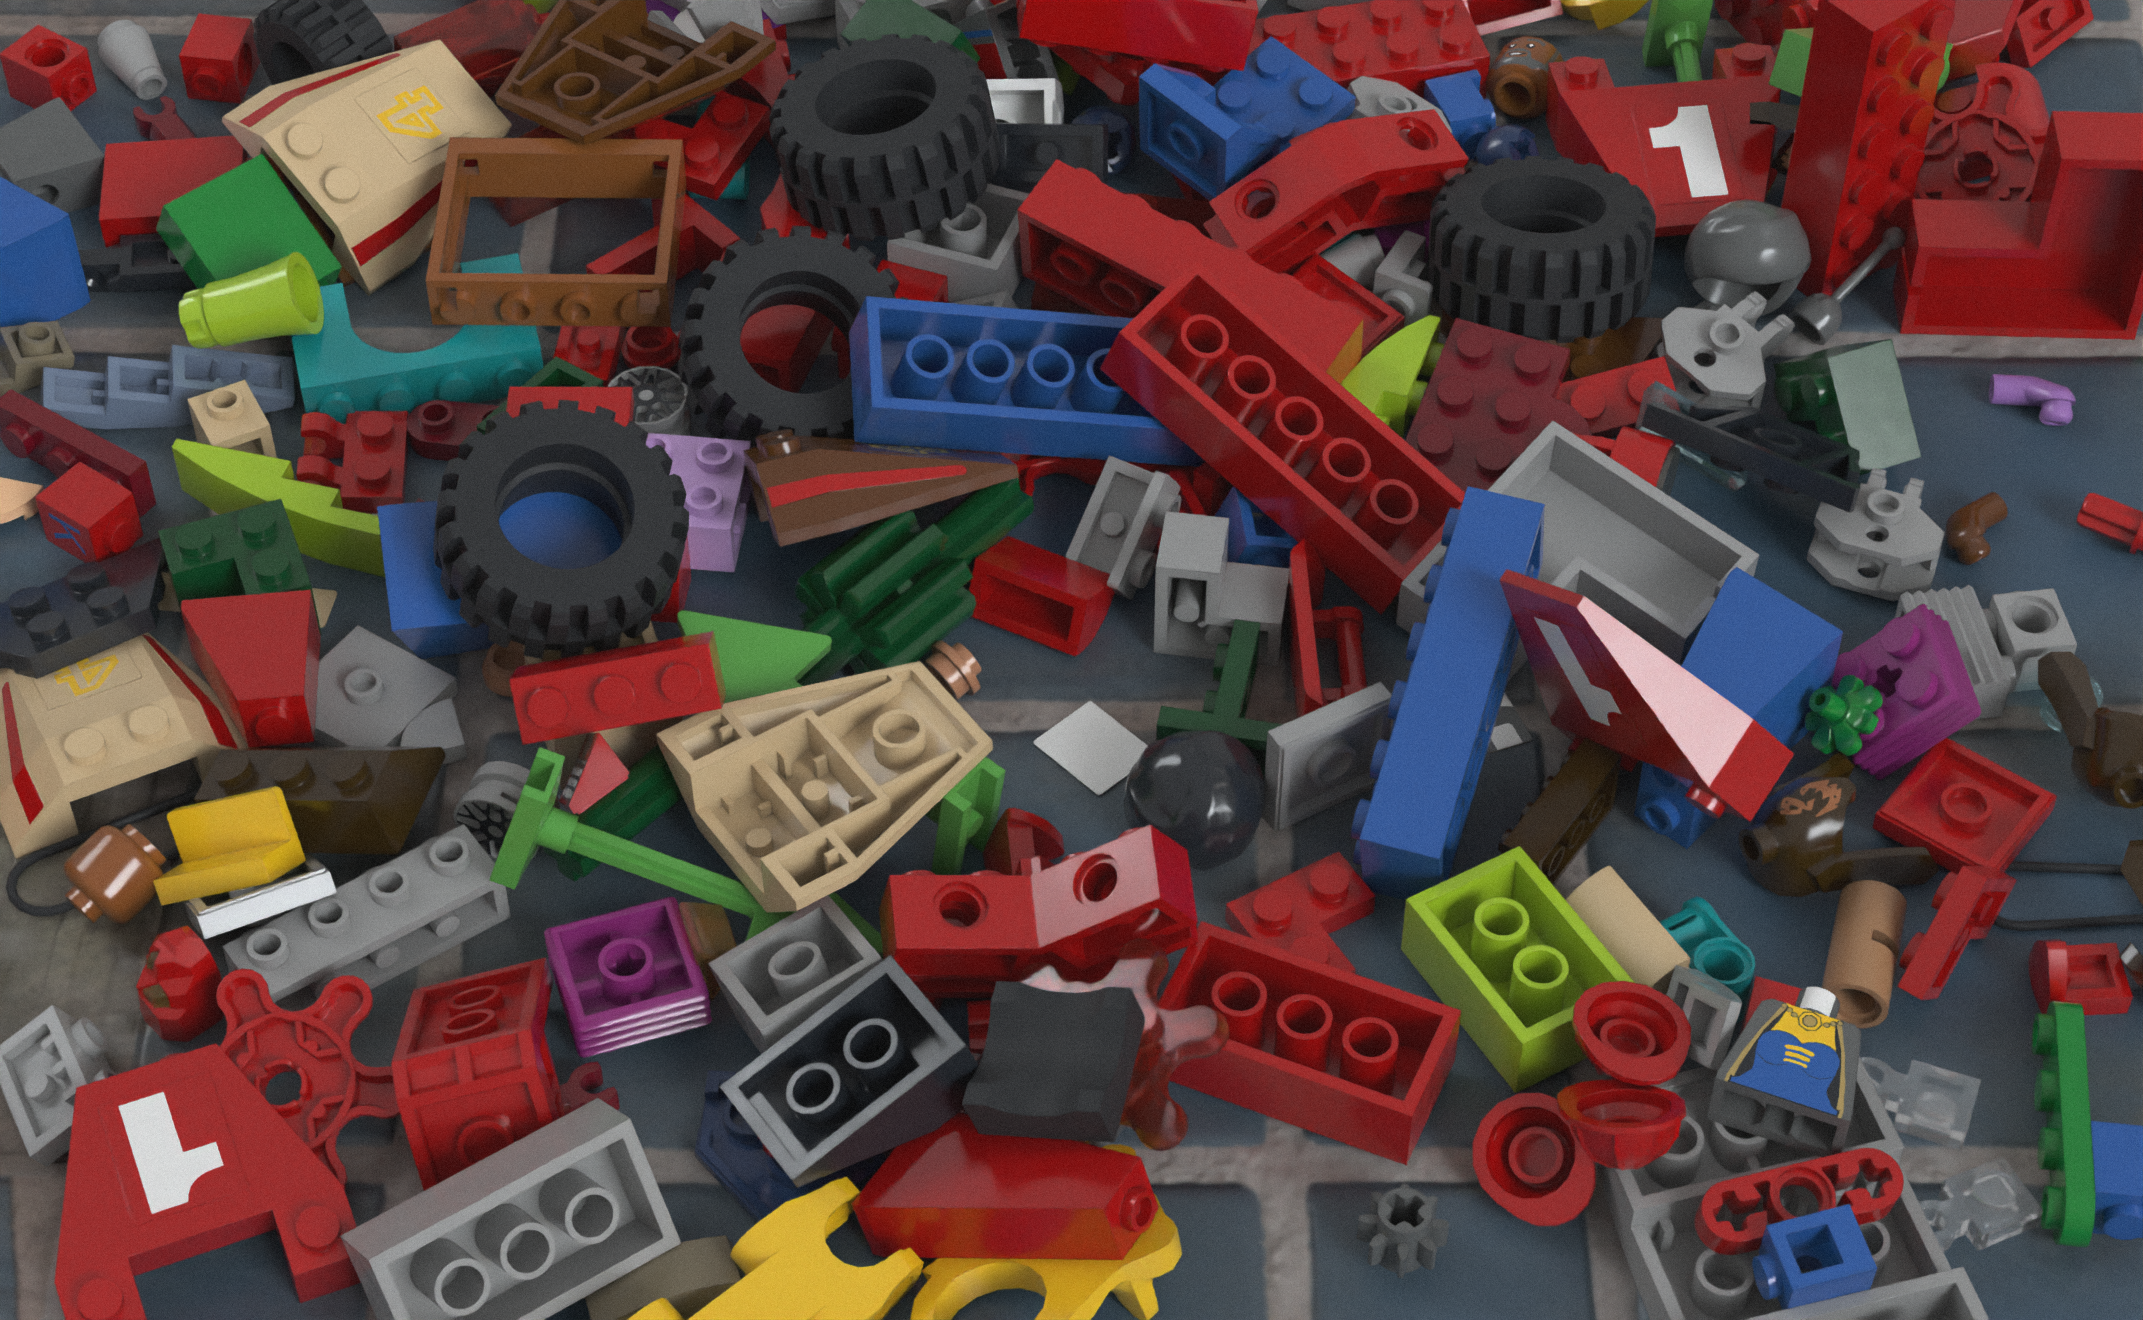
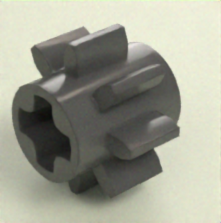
(1402, 1230)

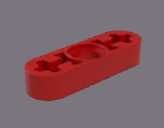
(1819, 1176)

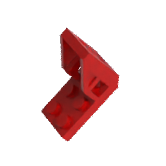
(475, 1067)

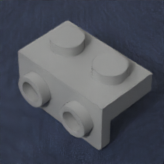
(1125, 524)

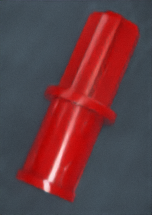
(2112, 520)

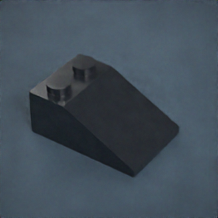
(855, 1077)

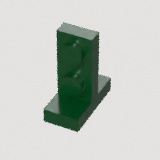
(1227, 708)

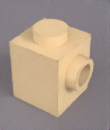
(232, 420)

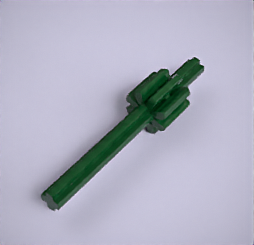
(882, 604)

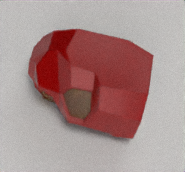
(179, 986)

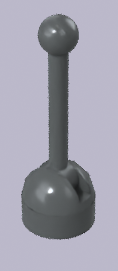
(1821, 314)

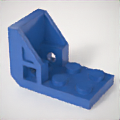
(1240, 123)

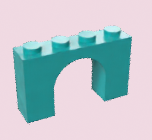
(474, 366)

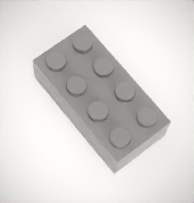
(519, 1227)

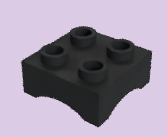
(1055, 1063)

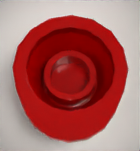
(1631, 1032)
(1622, 1121)
(1533, 1161)

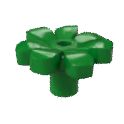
(1842, 715)

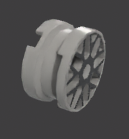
(658, 405)
(492, 803)

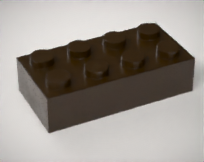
(1567, 809)

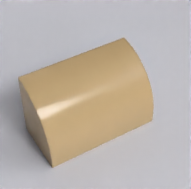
(1628, 929)

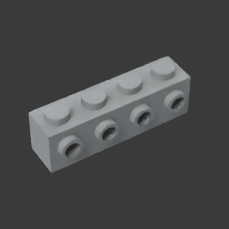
(377, 922)

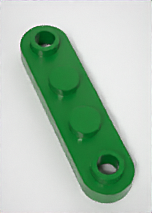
(2067, 1139)

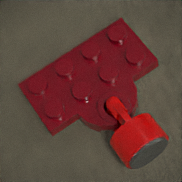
(1498, 395)

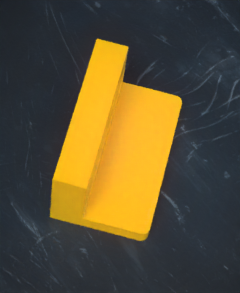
(230, 845)

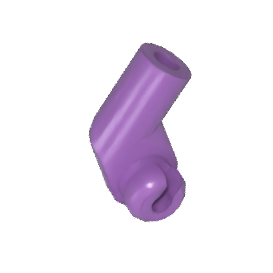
(2034, 391)

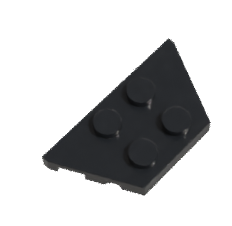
(1766, 445)
(82, 612)

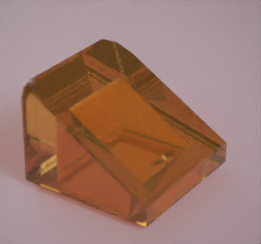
(708, 937)

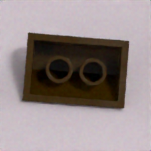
(335, 794)

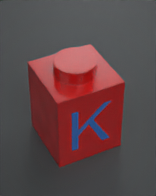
(89, 515)

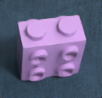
(716, 495)

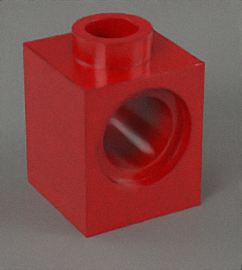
(219, 58)
(47, 67)

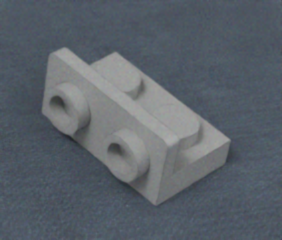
(41, 1076)

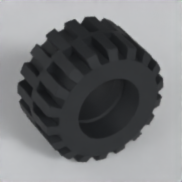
(316, 36)

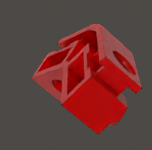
(1336, 183)
(1045, 913)

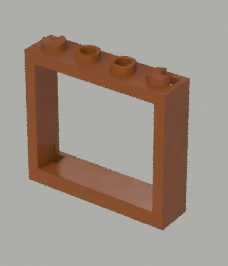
(555, 171)

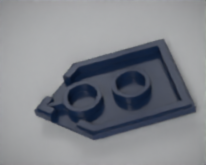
(740, 1165)

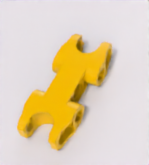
(797, 1275)

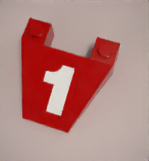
(1675, 140)
(1639, 702)
(183, 1166)

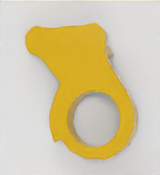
(1069, 1286)

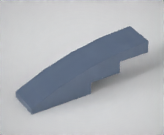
(156, 392)

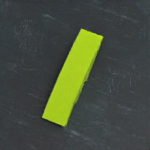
(322, 528)

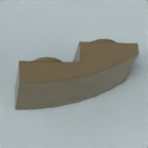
(29, 349)
(684, 1275)

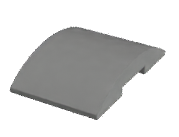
(1691, 1282)

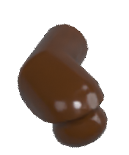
(1970, 522)

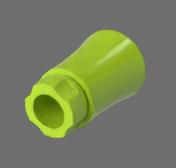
(255, 305)

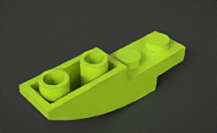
(1397, 373)

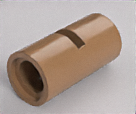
(1865, 951)

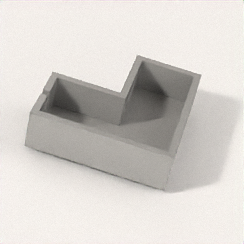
(1611, 542)

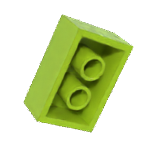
(1510, 960)

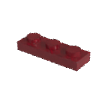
(60, 444)

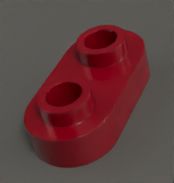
(442, 425)

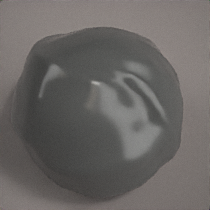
(1747, 250)

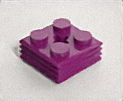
(1921, 688)
(627, 977)

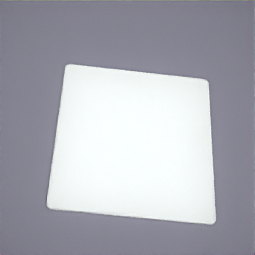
(1092, 747)

